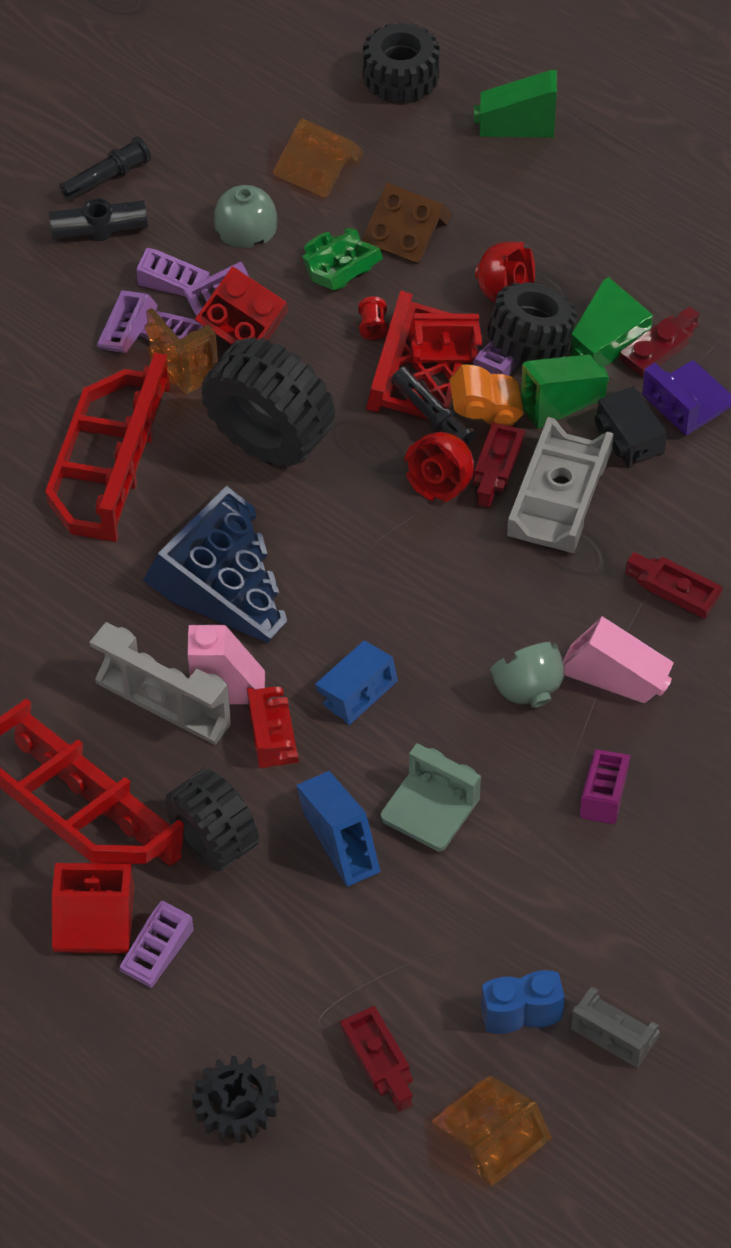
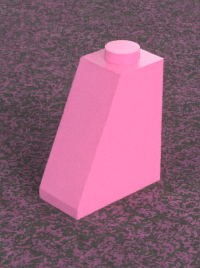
(219, 652)
(617, 662)

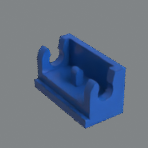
(357, 681)

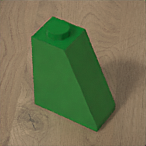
(519, 108)
(609, 324)
(561, 387)

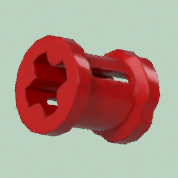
(373, 323)

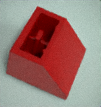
(242, 309)
(92, 907)

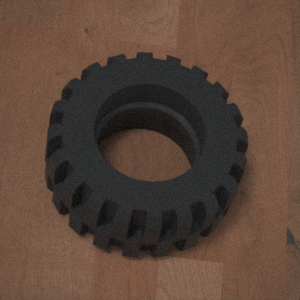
(268, 402)

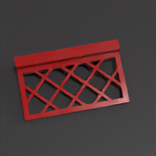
(392, 359)

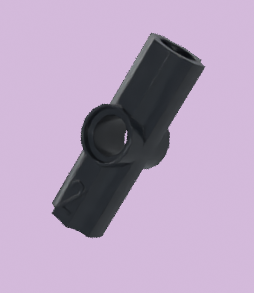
(98, 219)

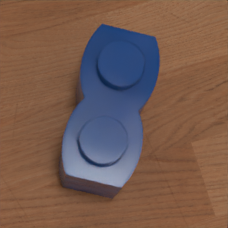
(517, 1002)

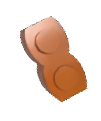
(486, 395)

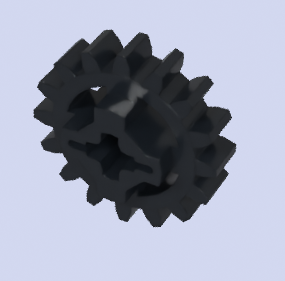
(246, 1110)

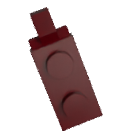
(661, 341)
(497, 461)
(675, 583)
(379, 1056)

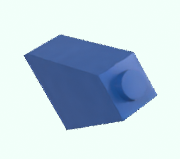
(340, 827)

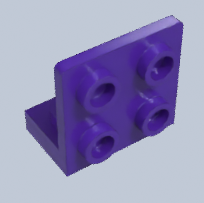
(686, 395)

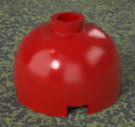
(503, 266)
(439, 466)

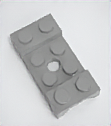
(552, 511)
(191, 703)

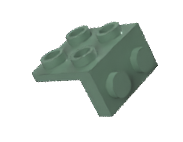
(433, 798)

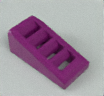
(606, 804)

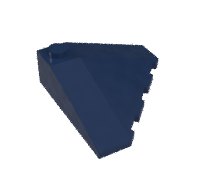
(219, 569)

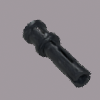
(116, 163)
(440, 422)

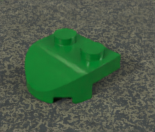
(339, 258)

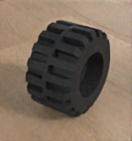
(401, 62)
(531, 322)
(214, 819)

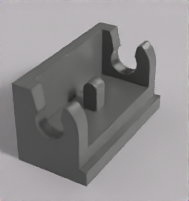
(613, 1029)

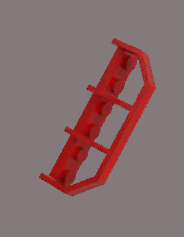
(136, 433)
(94, 785)

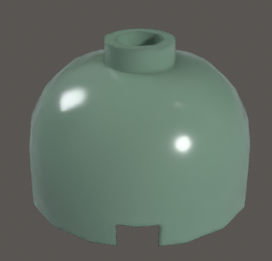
(245, 216)
(530, 675)

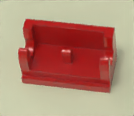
(444, 337)
(271, 727)

